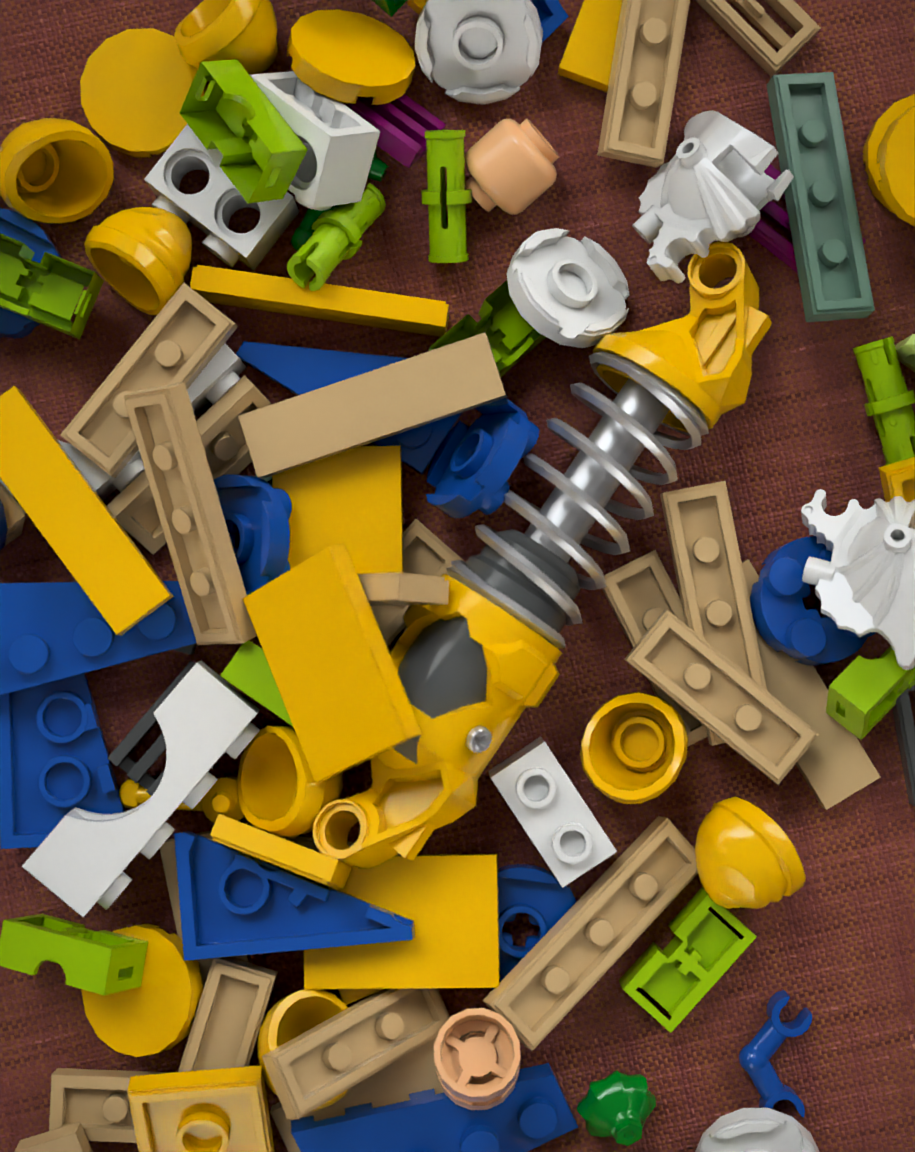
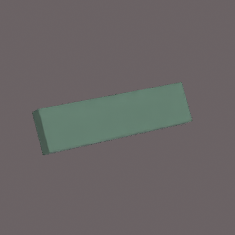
(820, 197)

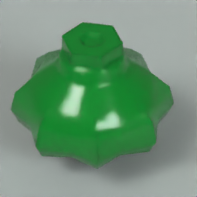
(617, 1107)

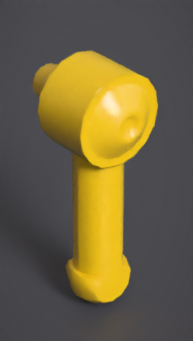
(220, 799)

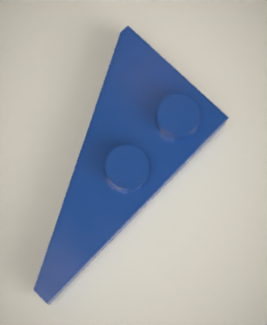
(310, 369)
(252, 907)

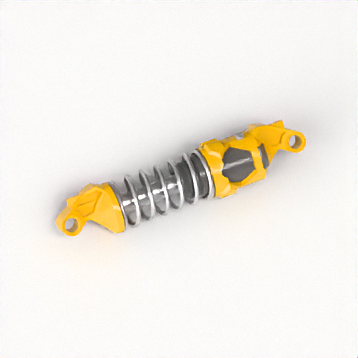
(498, 638)

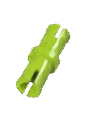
(335, 239)
(446, 240)
(888, 398)

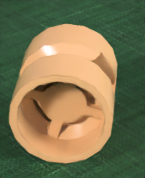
(477, 1058)

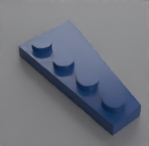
(59, 633)
(51, 760)
(434, 1123)

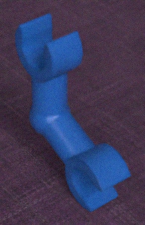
(757, 1054)

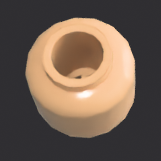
(510, 166)

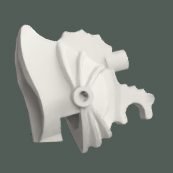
(706, 192)
(870, 570)

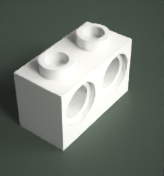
(336, 140)
(216, 203)
(551, 811)

